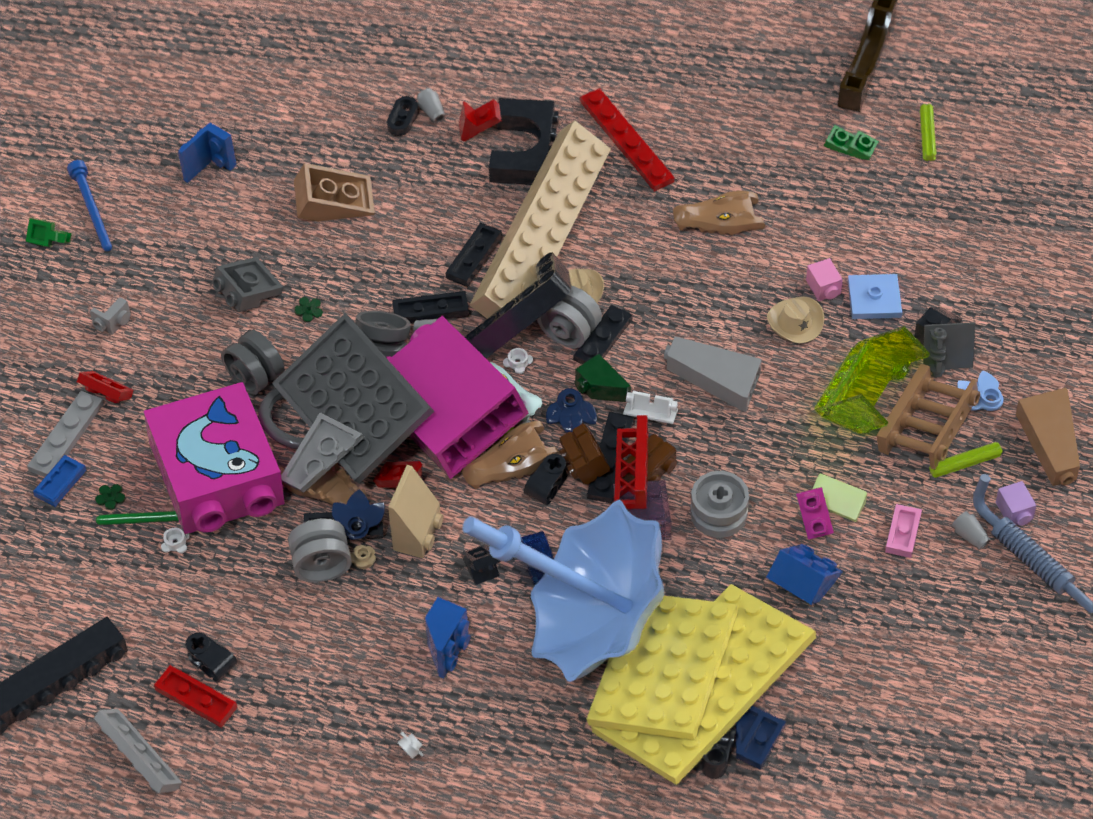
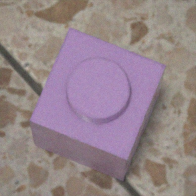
(1016, 503)

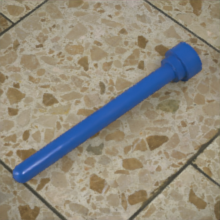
(78, 172)

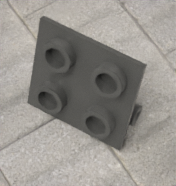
(949, 346)

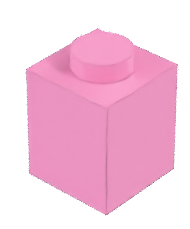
(824, 280)

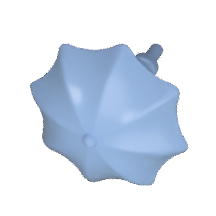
(592, 591)

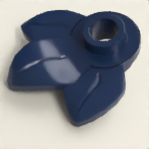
(571, 414)
(358, 512)

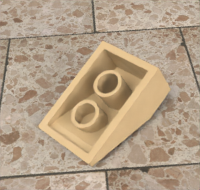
(413, 515)

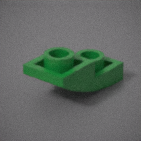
(857, 145)

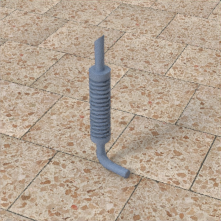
(1028, 550)

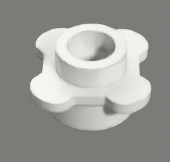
(518, 354)
(171, 535)
(410, 745)

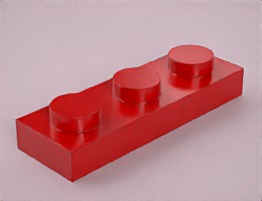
(195, 696)

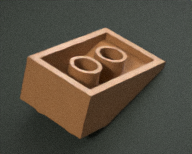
(332, 194)

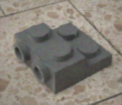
(245, 283)

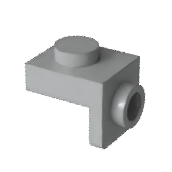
(113, 318)

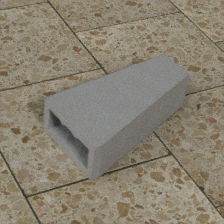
(715, 370)

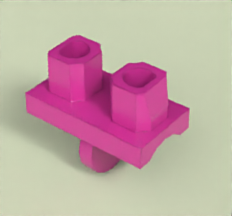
(815, 513)

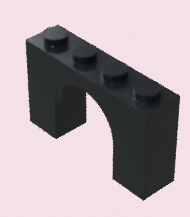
(526, 116)

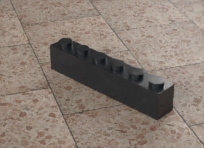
(59, 671)

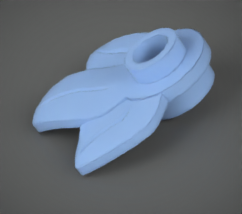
(988, 389)

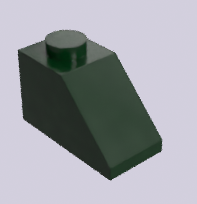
(601, 381)

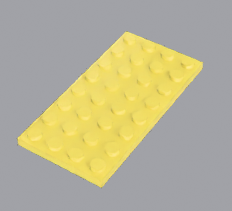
(756, 655)

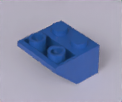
(804, 573)
(446, 634)

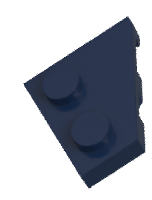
(756, 736)

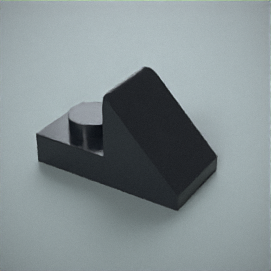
(481, 564)

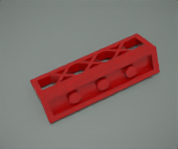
(638, 467)

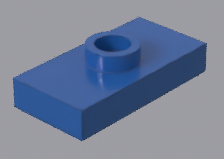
(59, 480)

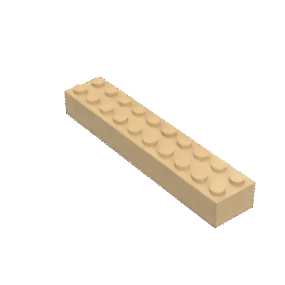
(543, 216)

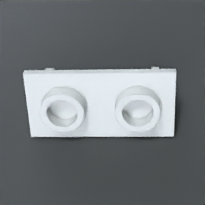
(662, 410)

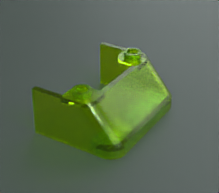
(863, 377)

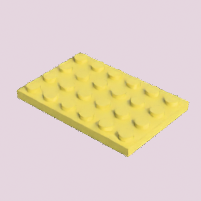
(669, 673)

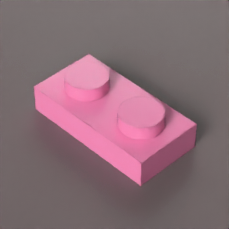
(903, 531)

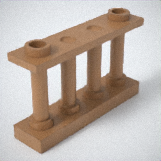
(913, 400)

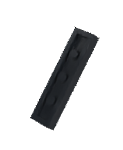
(602, 487)

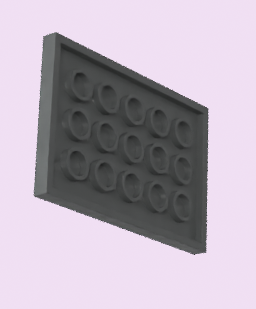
(358, 387)

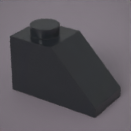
(932, 316)

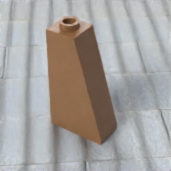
(1051, 432)

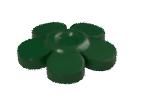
(308, 309)
(110, 497)

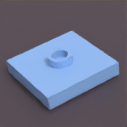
(874, 296)

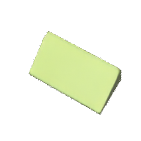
(841, 497)

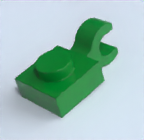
(43, 233)

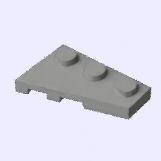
(319, 451)

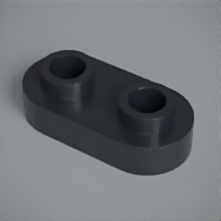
(400, 120)

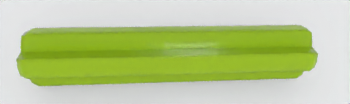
(928, 132)
(967, 459)

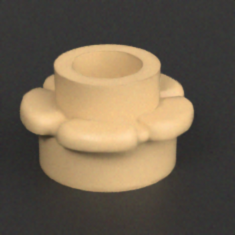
(363, 562)

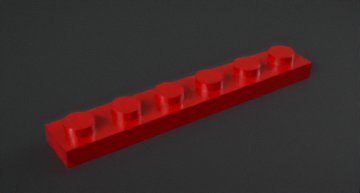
(627, 139)

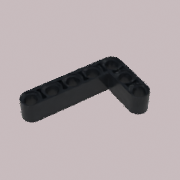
(548, 290)

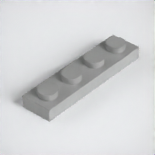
(66, 433)
(137, 750)

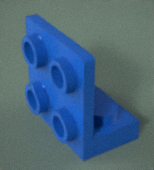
(206, 146)

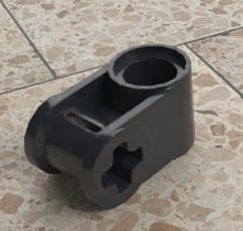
(547, 479)
(209, 656)
(719, 752)

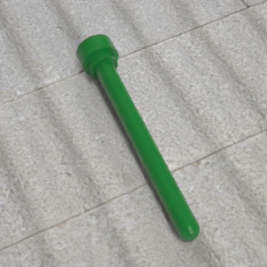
(130, 518)

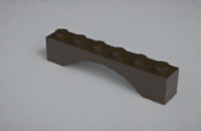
(862, 69)

